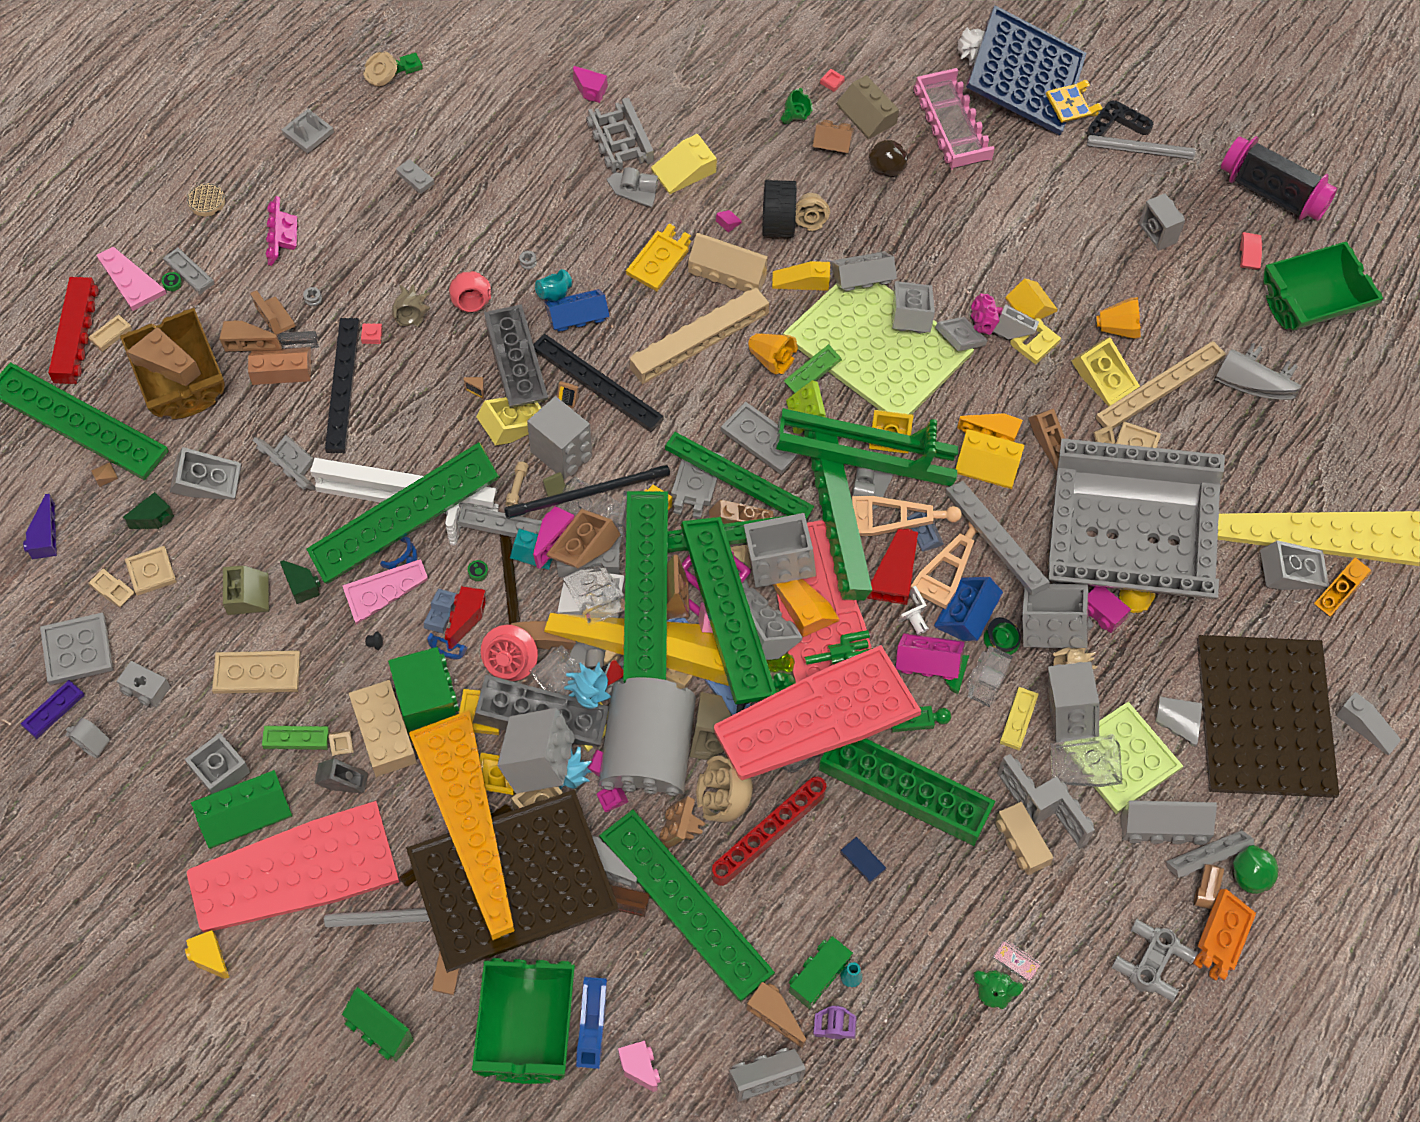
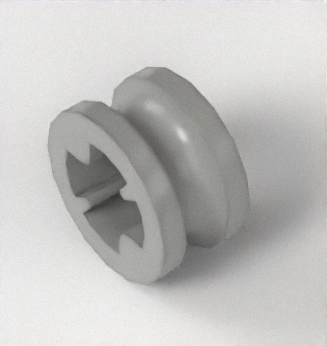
(530, 264)
(312, 301)

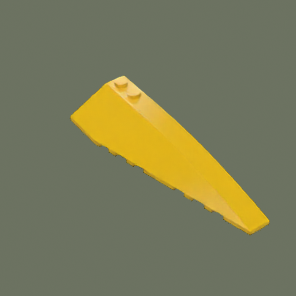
(687, 646)

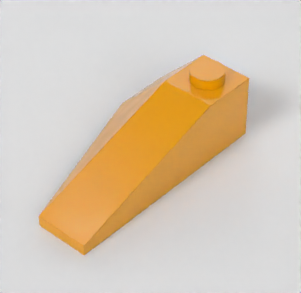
(806, 606)

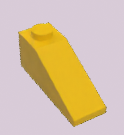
(804, 276)

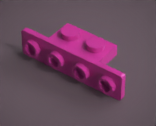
(281, 230)

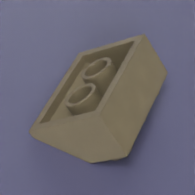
(868, 107)

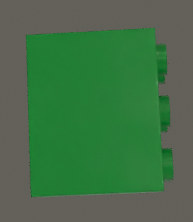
(423, 688)

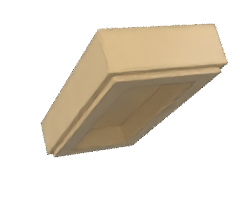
(110, 333)

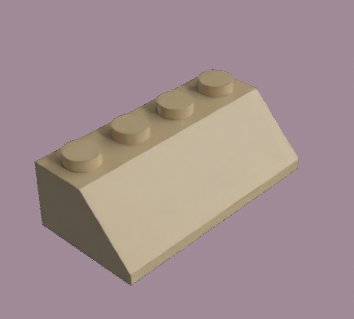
(727, 263)

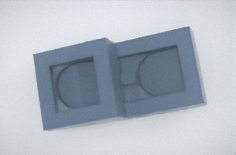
(440, 611)

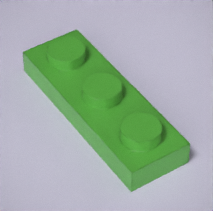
(813, 369)
(295, 737)

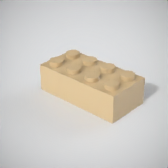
(382, 728)

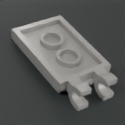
(693, 487)

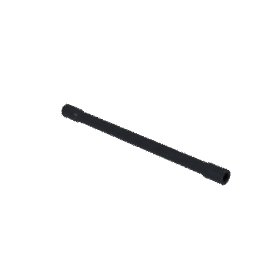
(523, 508)

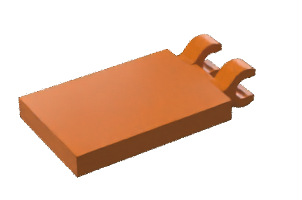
(1224, 934)

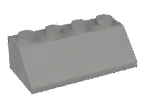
(1168, 822)

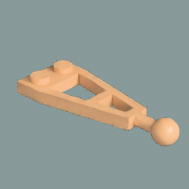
(864, 514)
(936, 591)

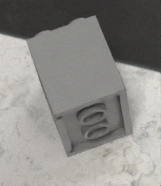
(560, 437)
(780, 550)
(1056, 617)
(1073, 701)
(536, 750)

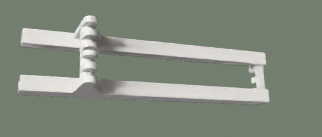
(380, 484)

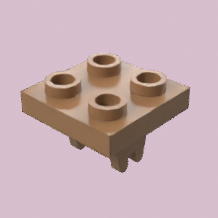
(680, 823)

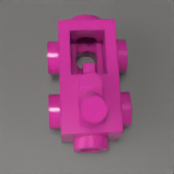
(985, 313)

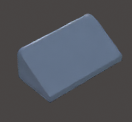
(927, 535)

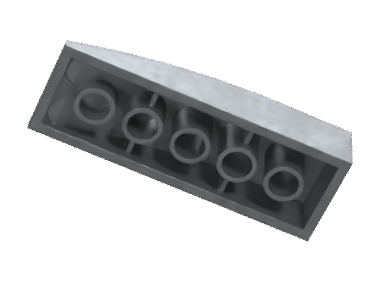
(515, 356)
(507, 698)

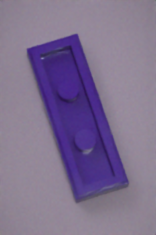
(52, 709)

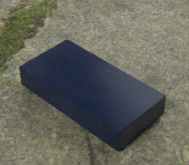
(863, 860)

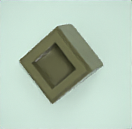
(553, 484)

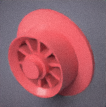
(509, 652)

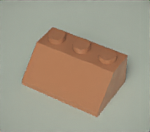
(280, 366)

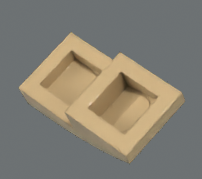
(111, 588)

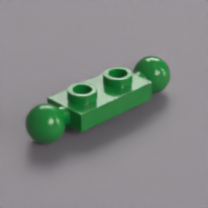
(925, 720)

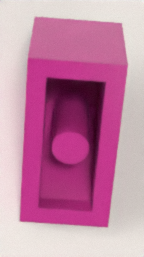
(590, 83)

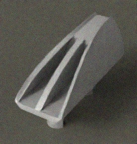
(1255, 379)

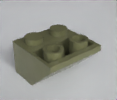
(245, 590)

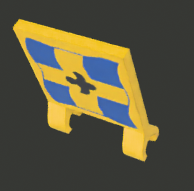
(1070, 103)

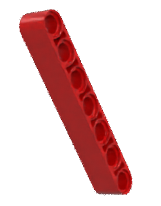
(764, 839)

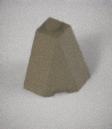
(710, 711)

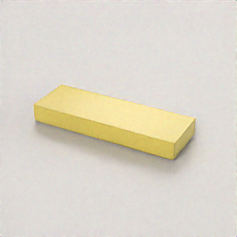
(1019, 718)

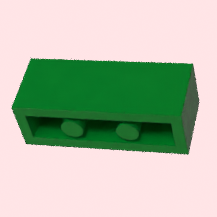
(819, 971)

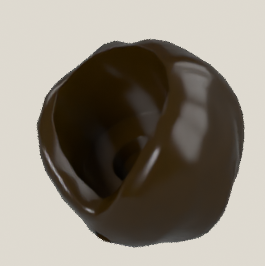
(888, 158)

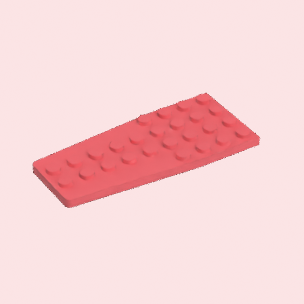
(826, 585)
(818, 715)
(295, 870)

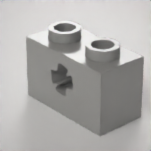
(143, 684)

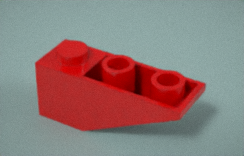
(467, 613)

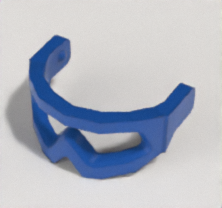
(410, 546)
(432, 641)

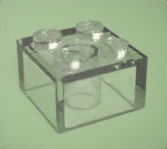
(988, 675)

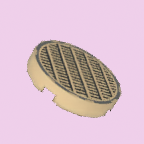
(206, 199)

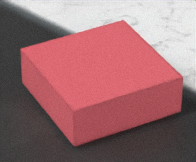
(832, 80)

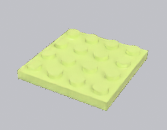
(1143, 757)

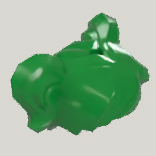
(797, 106)
(997, 982)

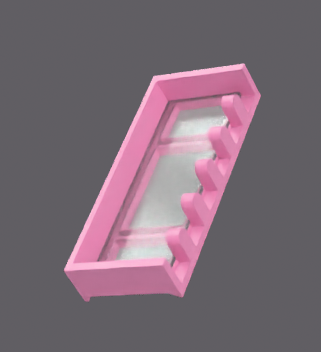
(952, 119)

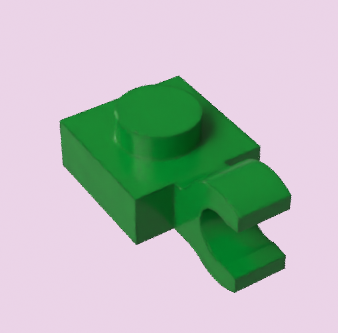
(409, 63)
(783, 680)

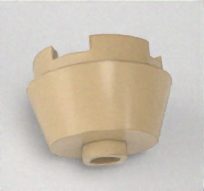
(812, 211)

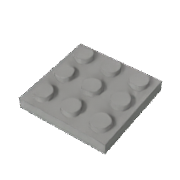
(76, 648)

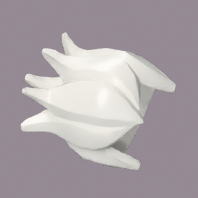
(969, 43)

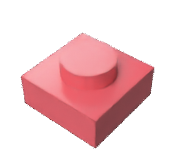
(371, 333)

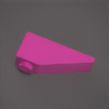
(551, 529)

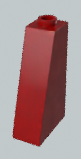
(895, 571)

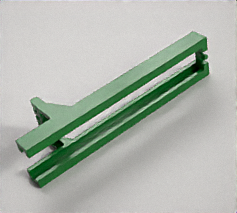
(921, 442)

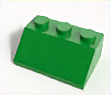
(376, 1026)

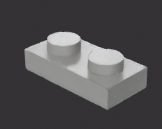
(415, 176)

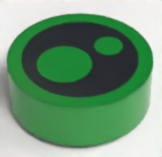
(171, 281)
(477, 570)

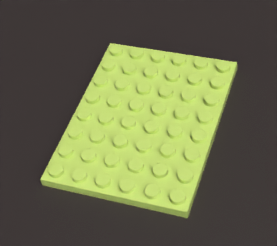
(878, 362)

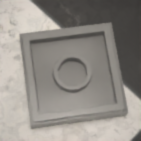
(961, 333)

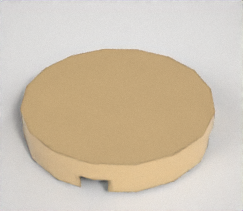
(380, 69)

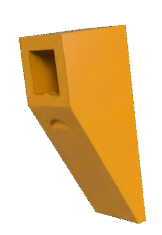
(996, 425)
(1343, 587)

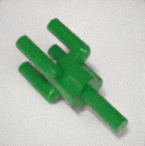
(843, 650)

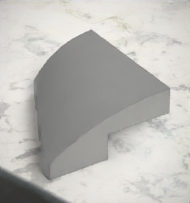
(1179, 717)

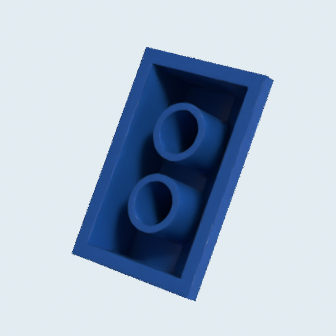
(577, 310)
(970, 608)

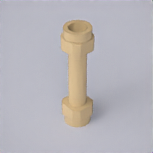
(521, 471)

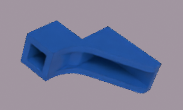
(592, 1022)

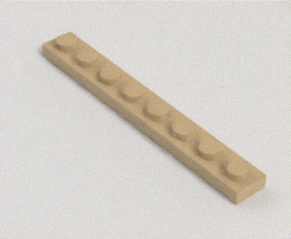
(1161, 385)

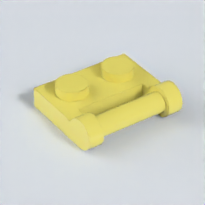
(1039, 346)

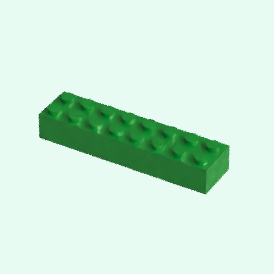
(910, 788)

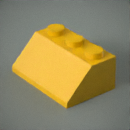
(989, 459)

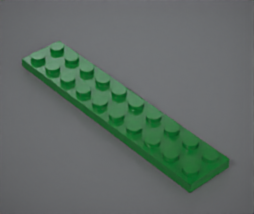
(80, 422)
(403, 513)
(646, 585)
(728, 610)
(687, 906)

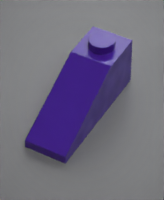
(41, 532)

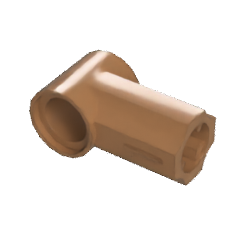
(1209, 886)

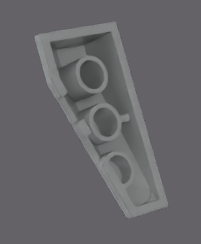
(774, 632)

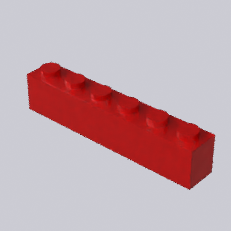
(73, 330)

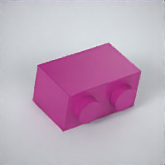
(1107, 609)

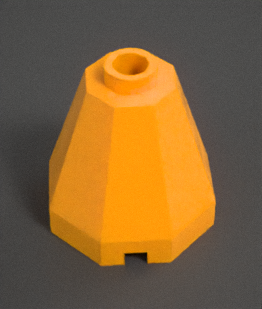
(1121, 319)
(773, 351)

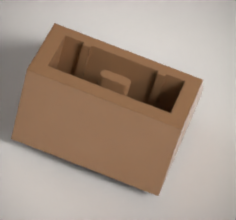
(833, 136)

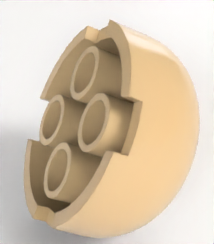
(733, 794)

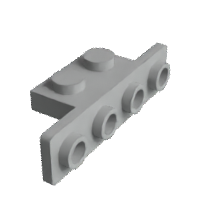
(290, 457)

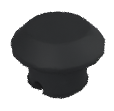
(374, 640)

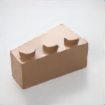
(165, 357)

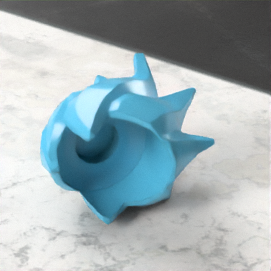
(588, 686)
(576, 770)

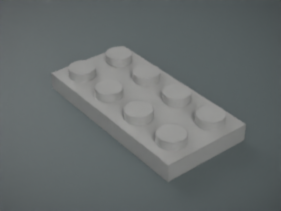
(758, 436)

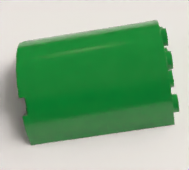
(1318, 287)
(523, 1021)

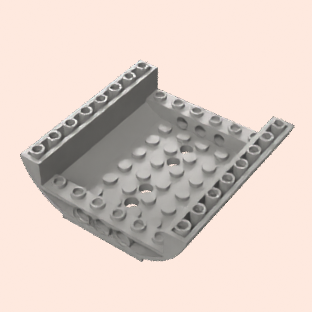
(1136, 497)

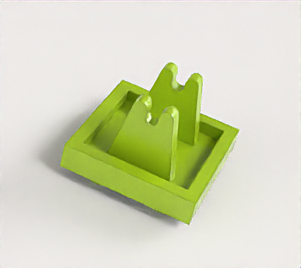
(807, 401)

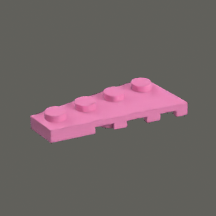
(379, 590)

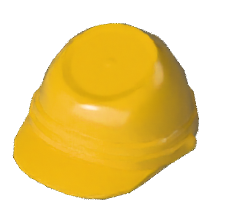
(1136, 600)

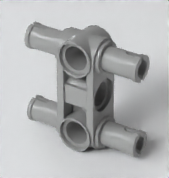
(1154, 960)

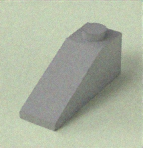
(1369, 723)
(614, 866)

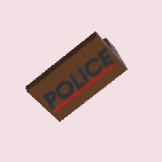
(631, 901)

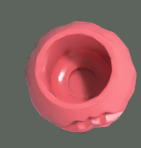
(470, 291)

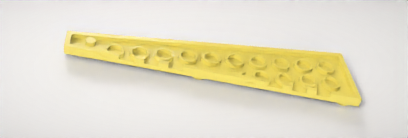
(1362, 535)

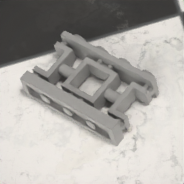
(633, 131)

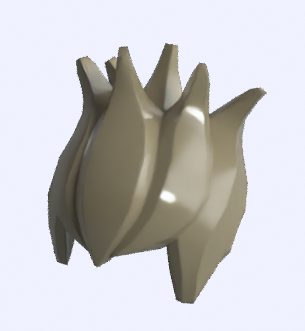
(409, 307)

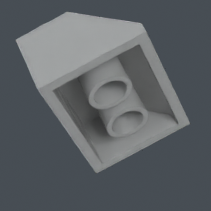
(864, 270)
(766, 1074)

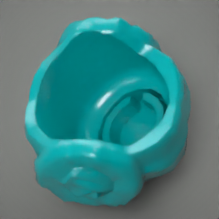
(553, 286)

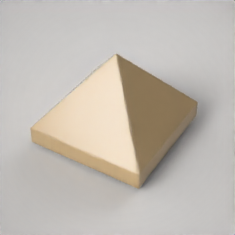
(1105, 435)

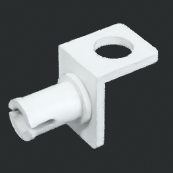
(914, 614)

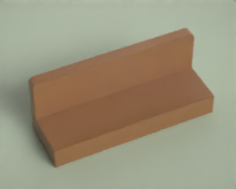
(272, 313)

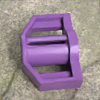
(835, 1023)

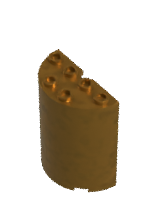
(167, 396)

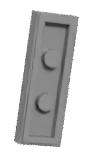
(188, 271)

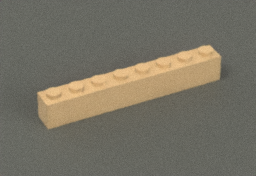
(699, 335)

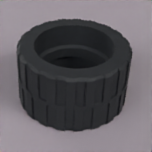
(779, 208)

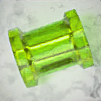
(781, 663)

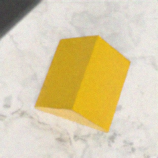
(1031, 300)
(892, 422)
(492, 775)

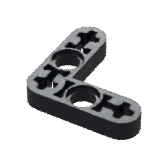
(1118, 115)

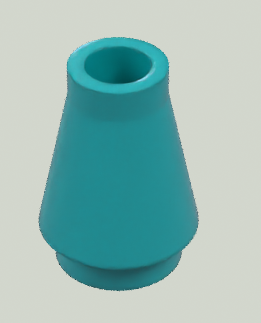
(851, 979)

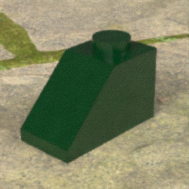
(149, 514)
(301, 582)

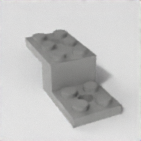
(1046, 800)

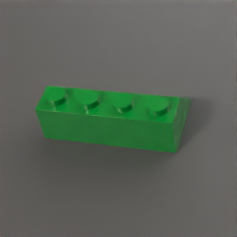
(241, 809)

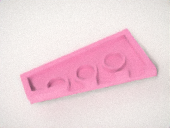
(129, 279)

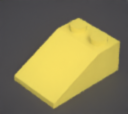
(685, 164)
(1106, 371)
(505, 423)

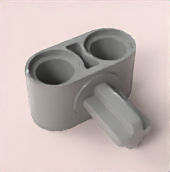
(88, 737)

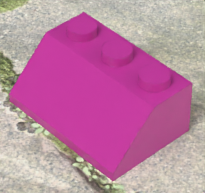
(930, 656)

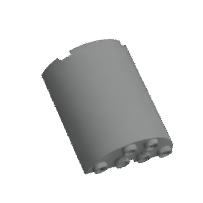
(647, 737)

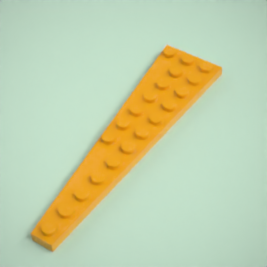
(457, 782)

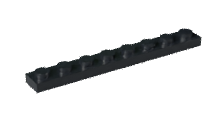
(598, 383)
(342, 385)

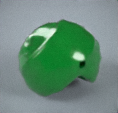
(1255, 870)

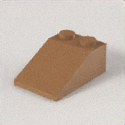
(584, 539)
(677, 590)

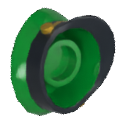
(1002, 635)

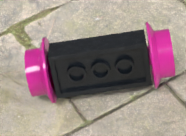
(1278, 179)

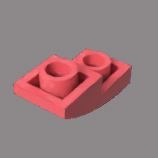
(1251, 251)

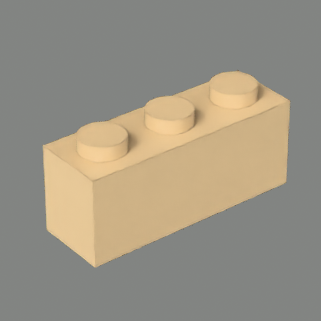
(1023, 838)

